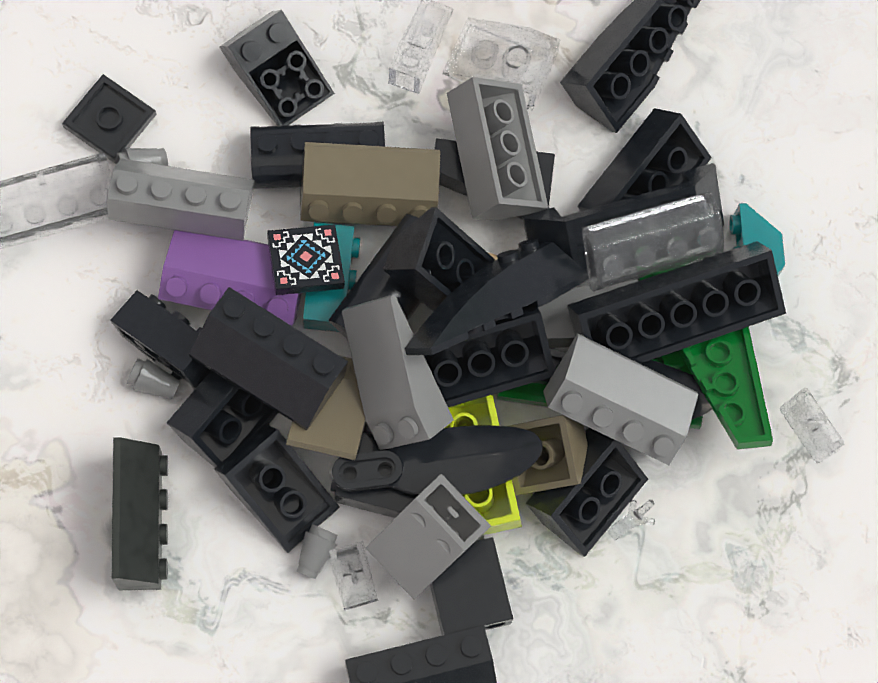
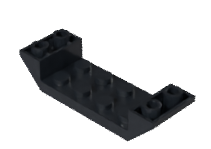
(567, 230)

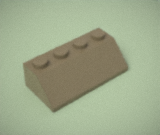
(367, 183)

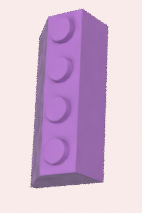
(204, 266)

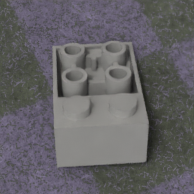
(428, 536)

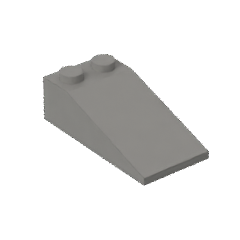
(394, 388)

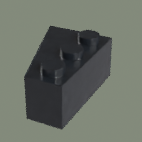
(160, 336)

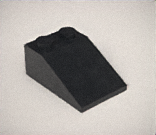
(276, 487)

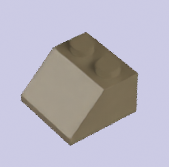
(561, 456)

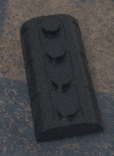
(279, 150)

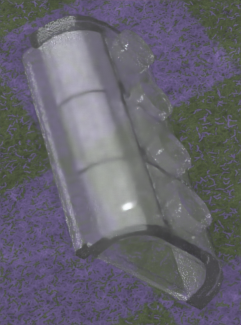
(54, 200)
(652, 241)

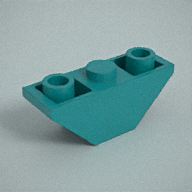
(752, 227)

